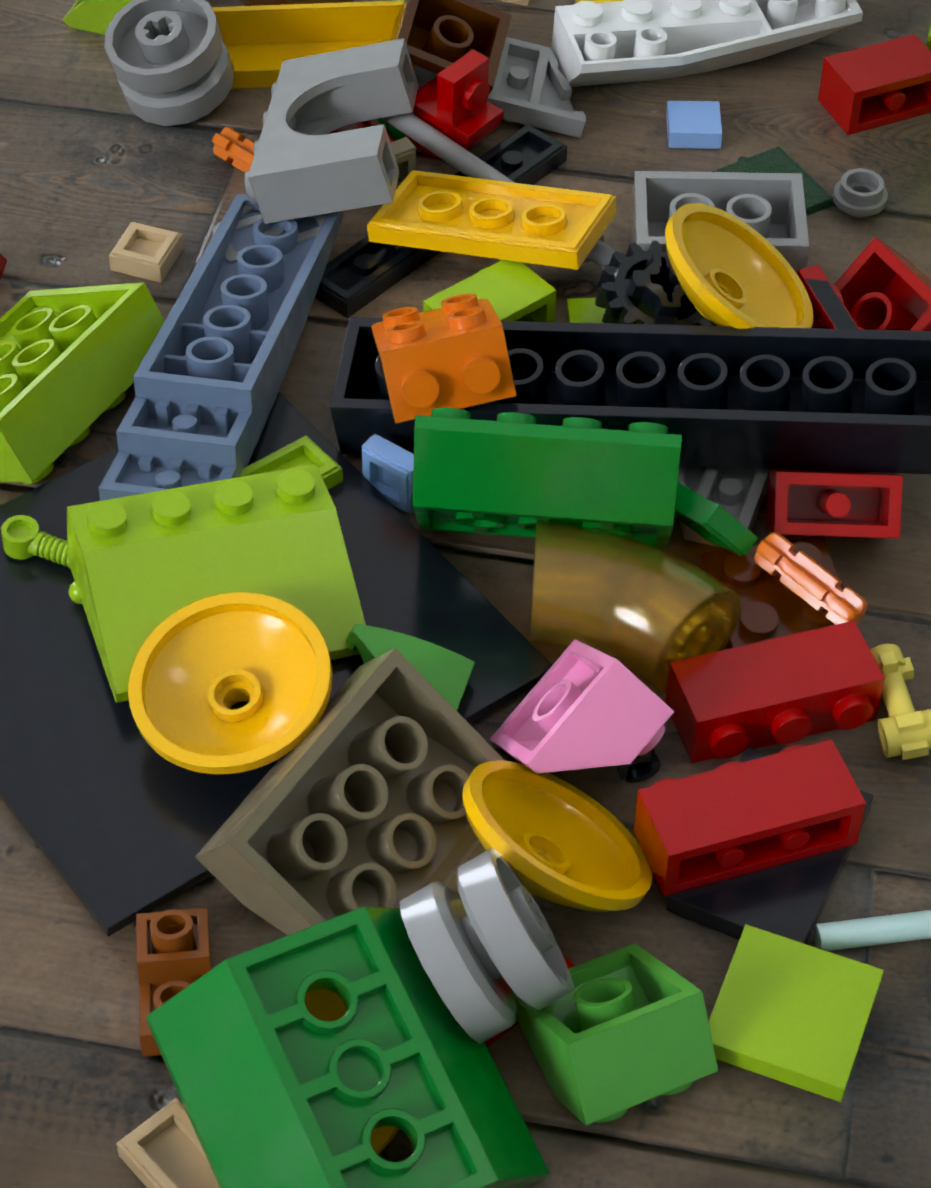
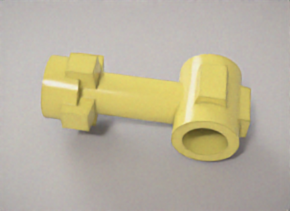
(905, 730)

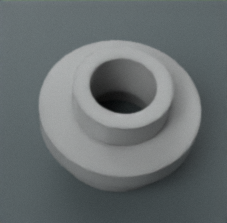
(860, 193)

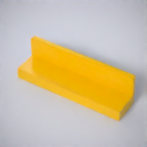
(269, 34)

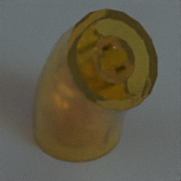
(626, 600)

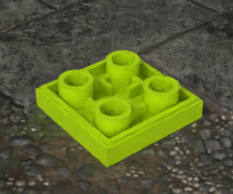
(793, 1012)

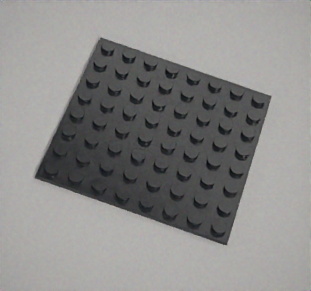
(73, 759)

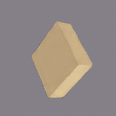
(146, 252)

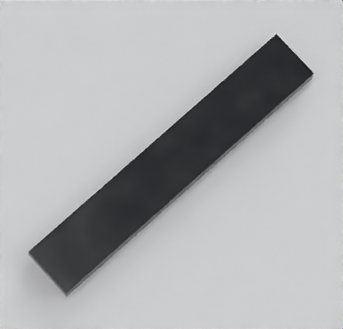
(373, 267)

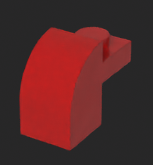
(459, 102)

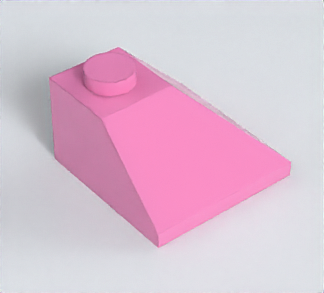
(583, 716)

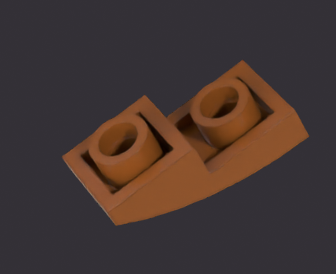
(170, 956)

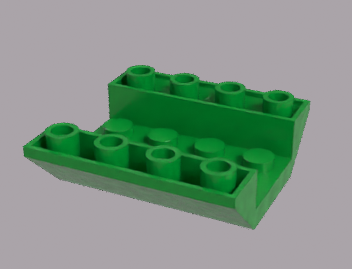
(519, 472)
(300, 1095)

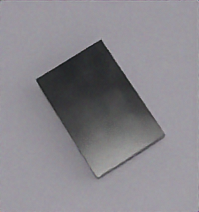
(775, 899)

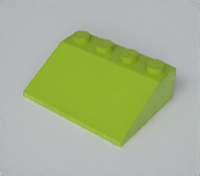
(64, 365)
(174, 546)

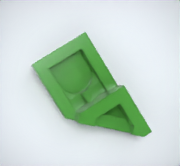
(439, 666)

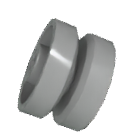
(169, 59)
(485, 946)

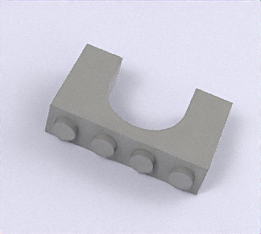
(303, 168)

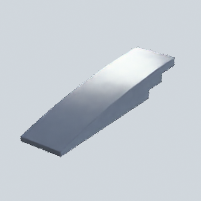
(220, 356)

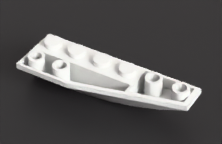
(684, 37)

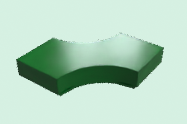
(712, 521)

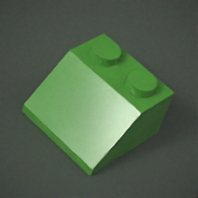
(620, 1035)

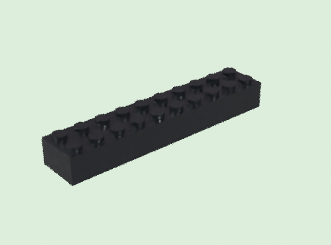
(730, 392)

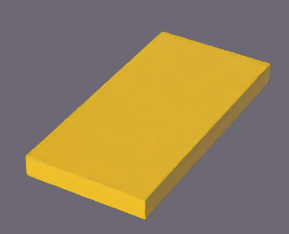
(494, 219)

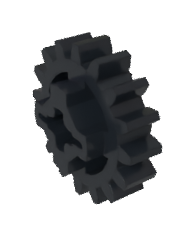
(644, 290)

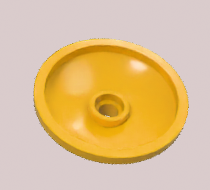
(734, 271)
(226, 654)
(556, 838)

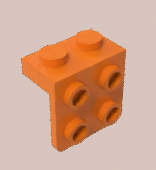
(443, 357)

